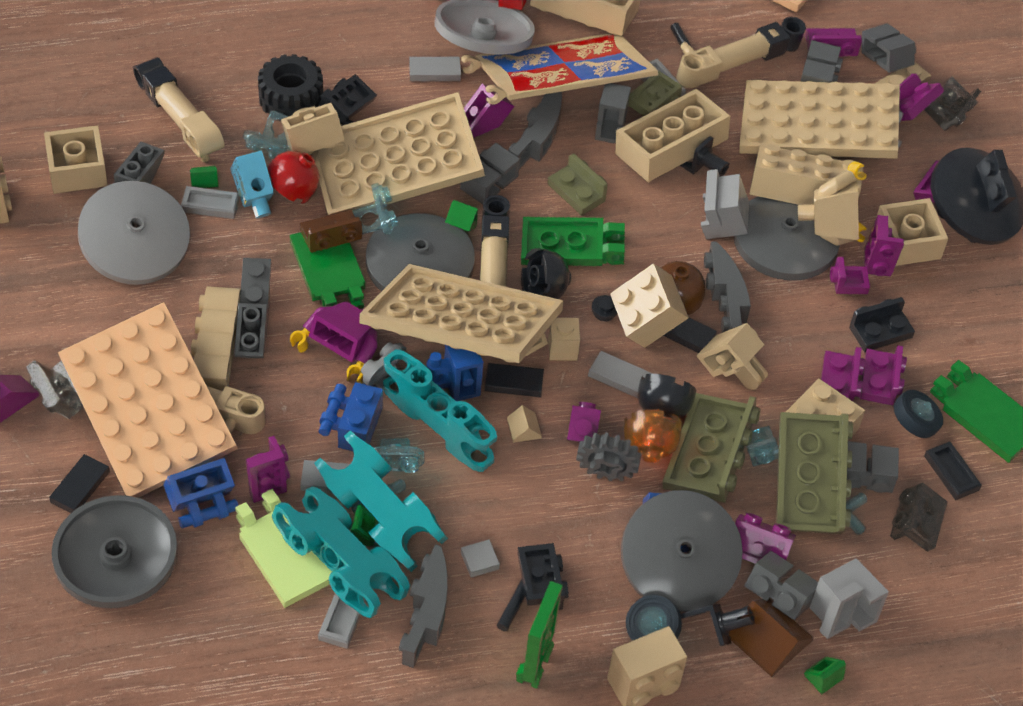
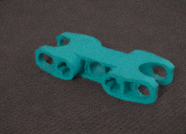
(457, 421)
(396, 518)
(352, 565)

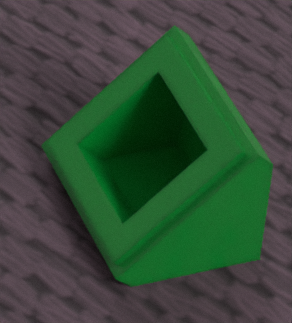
(204, 177)
(462, 216)
(362, 523)
(826, 673)

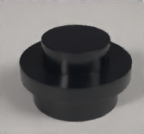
(604, 308)

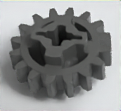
(608, 456)

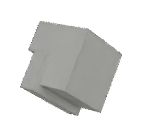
(725, 206)
(848, 598)

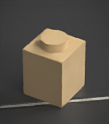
(564, 339)

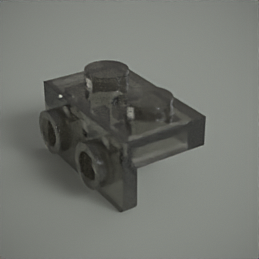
(952, 104)
(55, 388)
(919, 516)

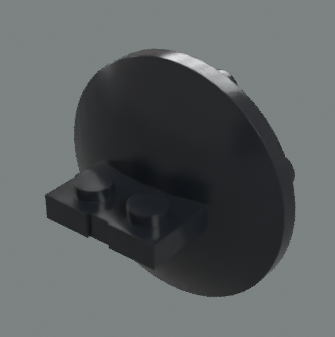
(978, 195)

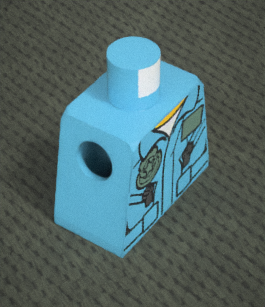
(250, 172)

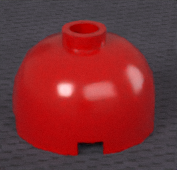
(294, 175)

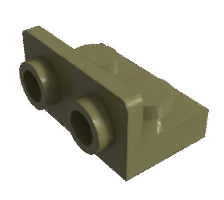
(654, 94)
(579, 185)

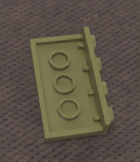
(712, 446)
(814, 472)

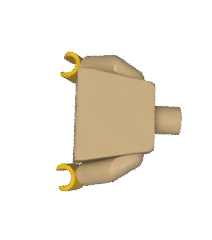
(837, 208)

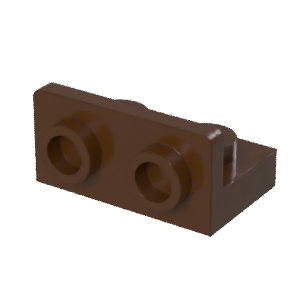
(331, 230)

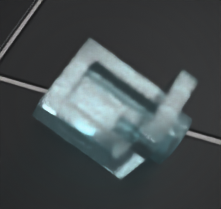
(762, 447)

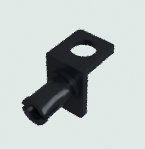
(704, 157)
(723, 621)

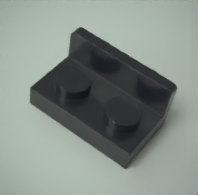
(348, 97)
(881, 324)
(538, 567)

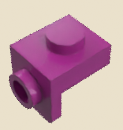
(849, 278)
(583, 421)

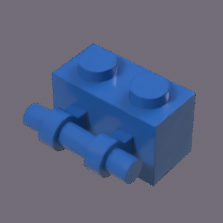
(458, 371)
(360, 413)
(198, 486)

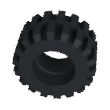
(289, 84)

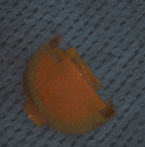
(653, 434)

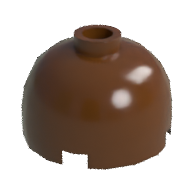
(688, 283)

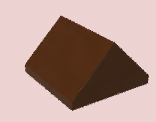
(773, 637)

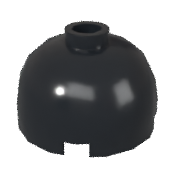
(545, 273)
(663, 394)

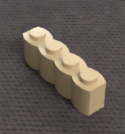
(216, 335)

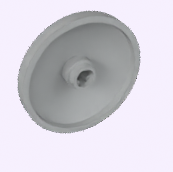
(484, 26)
(133, 232)

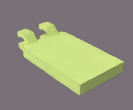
(286, 571)

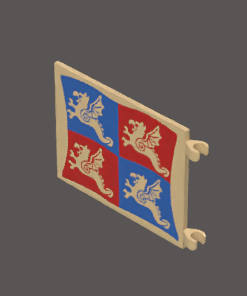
(561, 67)

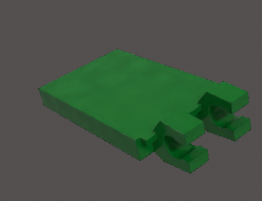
(576, 239)
(329, 272)
(982, 410)
(540, 637)

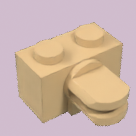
(313, 129)
(734, 354)

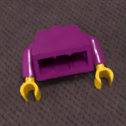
(340, 331)

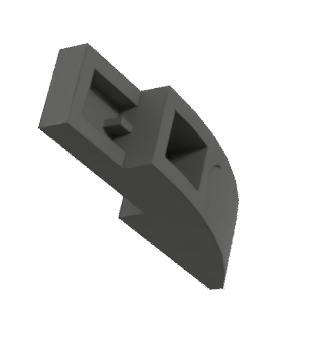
(540, 131)
(140, 164)
(726, 287)
(253, 308)
(429, 607)

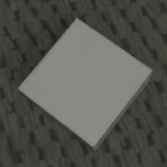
(480, 558)

